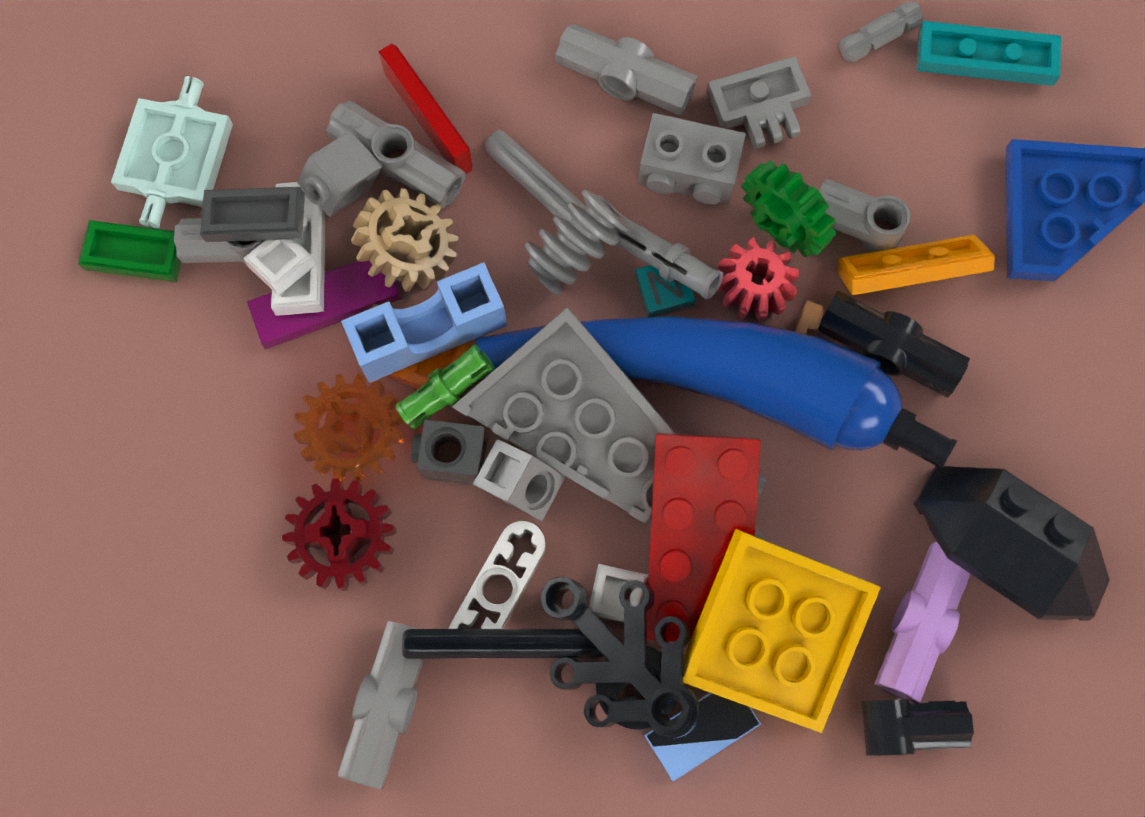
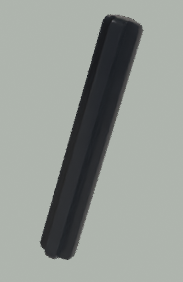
(497, 643)

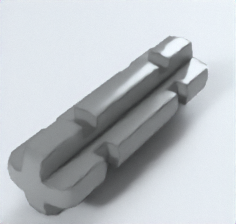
(880, 31)

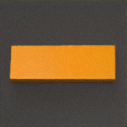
(915, 264)

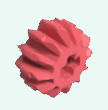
(775, 285)

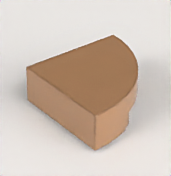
(809, 318)

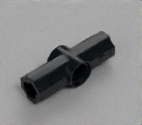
(894, 342)

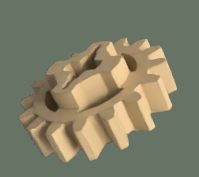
(404, 240)

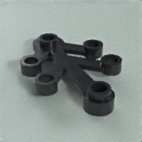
(626, 660)

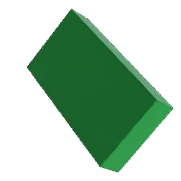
(130, 251)

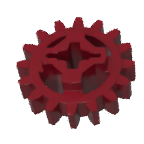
(317, 534)

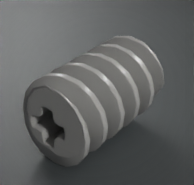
(575, 241)

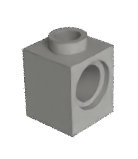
(339, 174)
(519, 479)

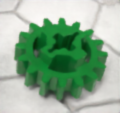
(788, 209)

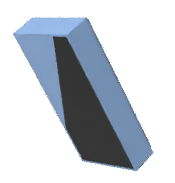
(718, 726)

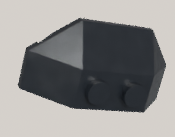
(1015, 541)

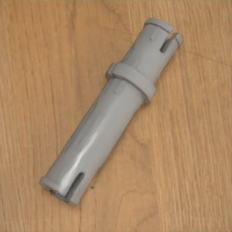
(671, 260)

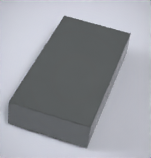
(252, 214)

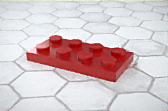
(698, 500)

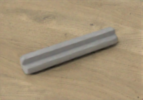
(531, 174)

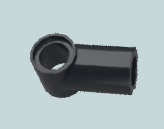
(902, 726)

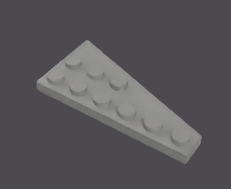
(574, 414)

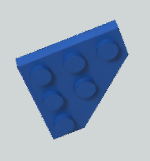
(1065, 202)

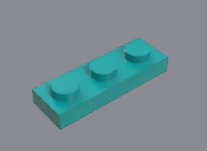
(989, 53)

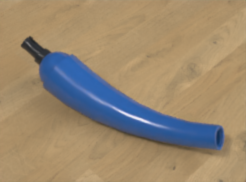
(767, 370)

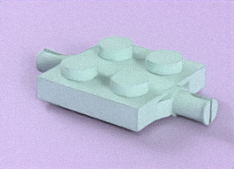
(171, 152)

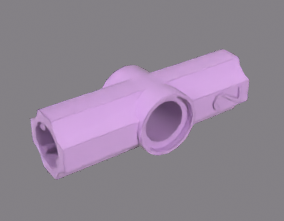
(923, 626)

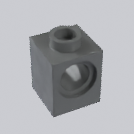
(461, 470)

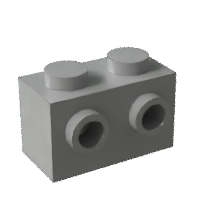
(690, 159)

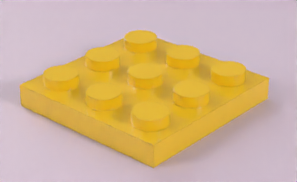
(778, 631)

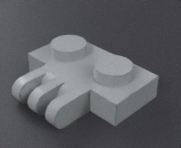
(761, 100)

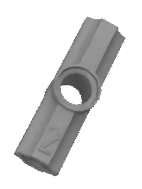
(626, 69)
(416, 168)
(381, 711)

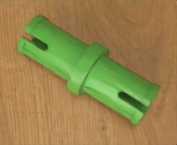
(445, 386)

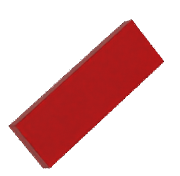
(425, 108)

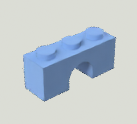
(398, 338)

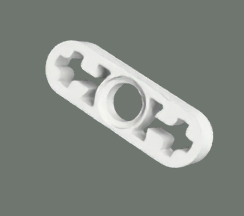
(504, 549)

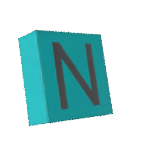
(661, 295)

